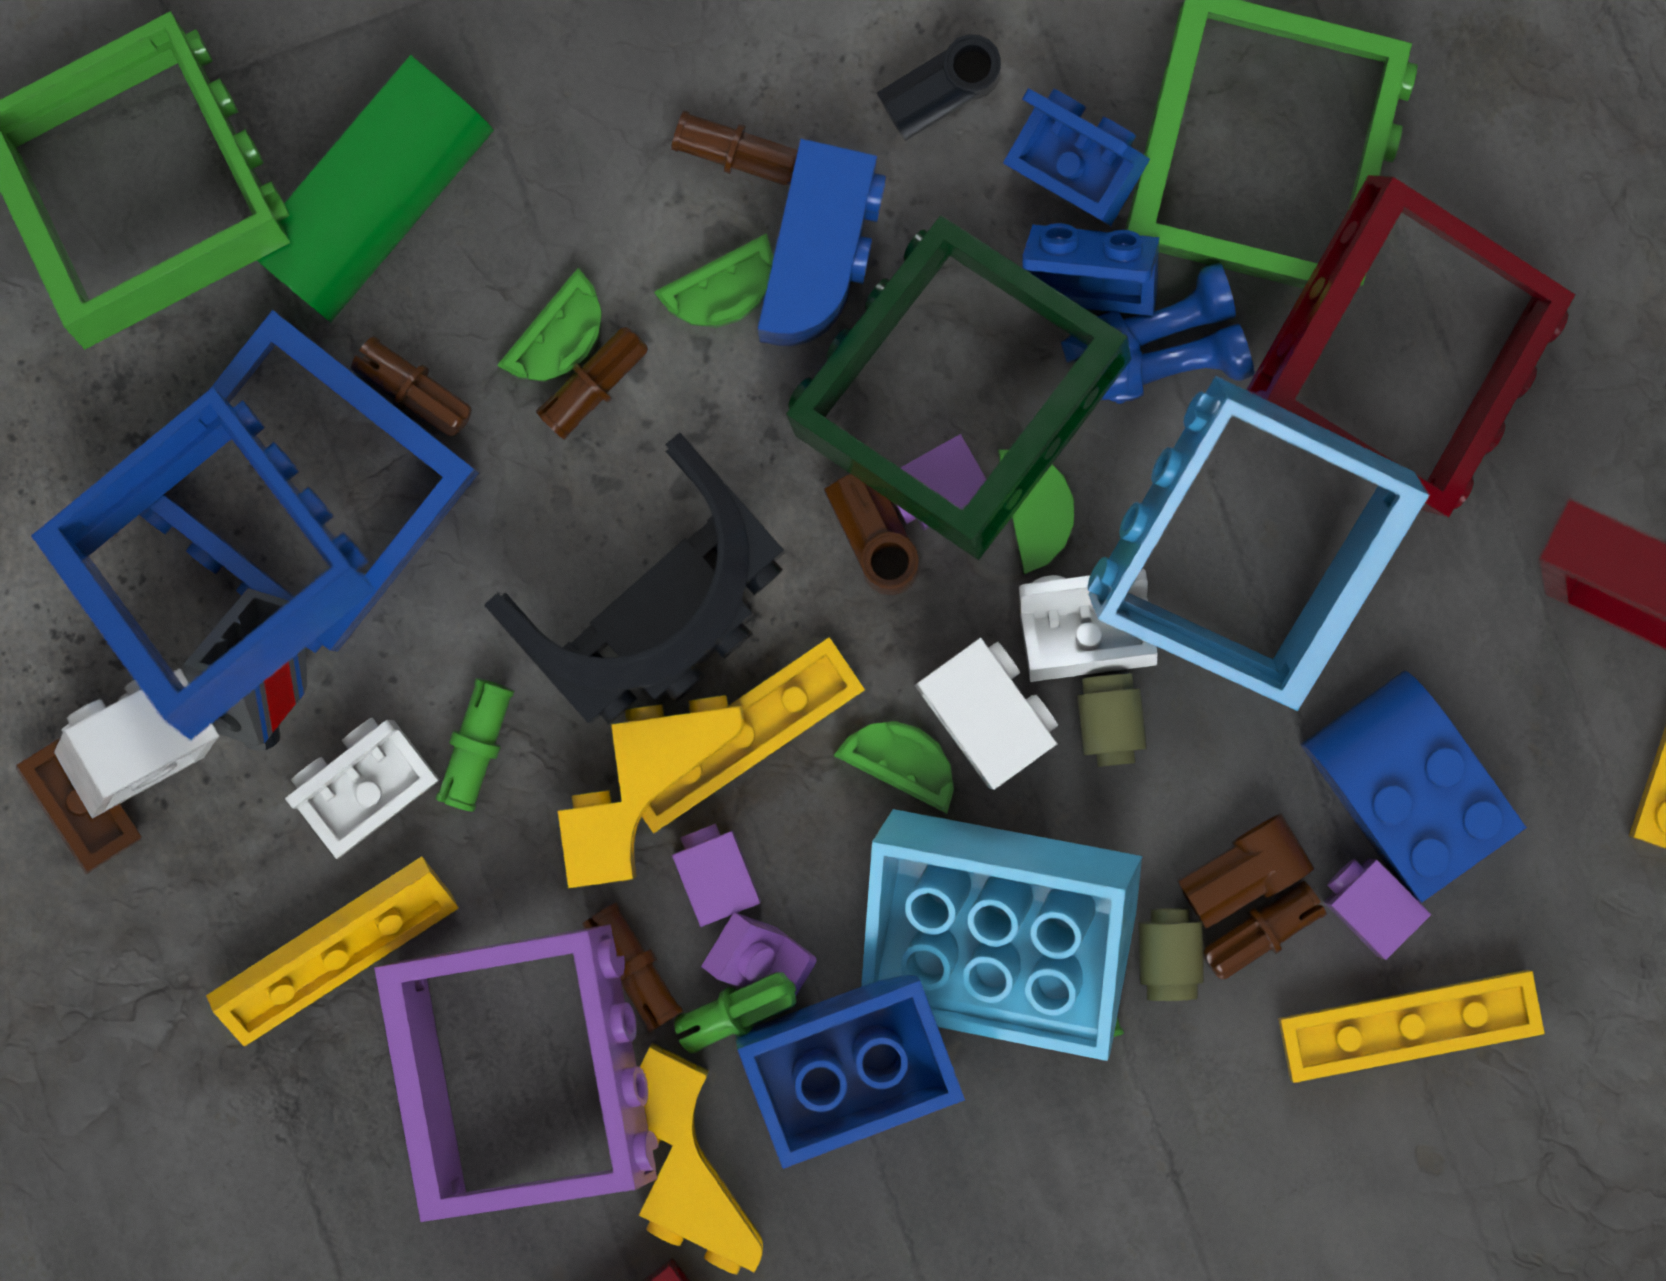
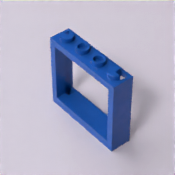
(456, 476)
(134, 487)

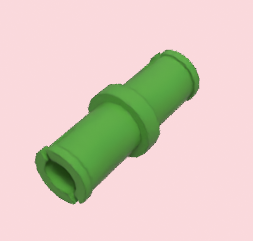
(475, 744)

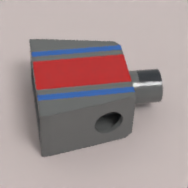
(259, 714)

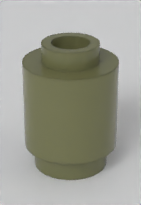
(1111, 719)
(1171, 955)

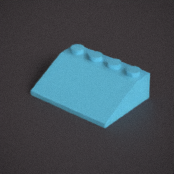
(1003, 929)

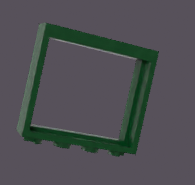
(1037, 445)

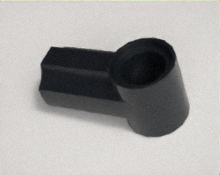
(935, 88)

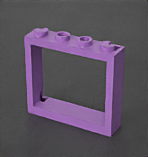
(424, 1091)

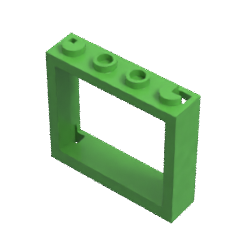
(86, 85)
(1379, 146)

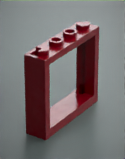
(1335, 285)
(1608, 572)

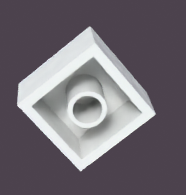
(988, 713)
(124, 749)

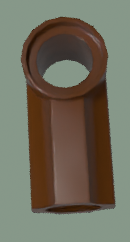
(869, 527)
(1258, 864)

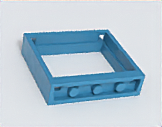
(1335, 599)

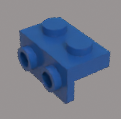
(1075, 158)
(1096, 267)

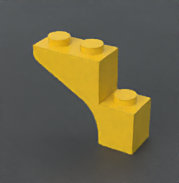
(650, 758)
(688, 1192)

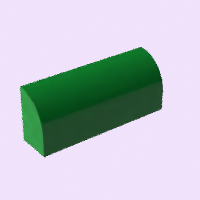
(374, 187)

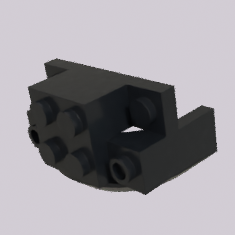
(668, 616)

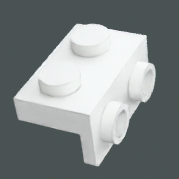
(1066, 636)
(361, 786)

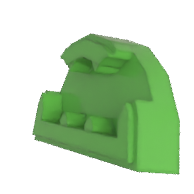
(722, 289)
(559, 335)
(1043, 520)
(903, 759)

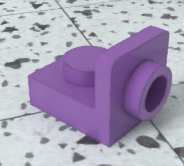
(755, 950)

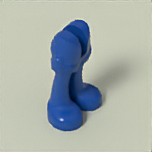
(1221, 350)

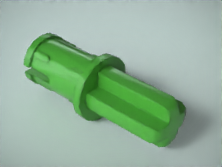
(736, 1011)

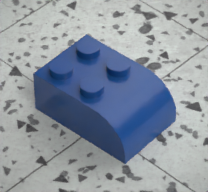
(820, 242)
(1413, 786)
(848, 1068)

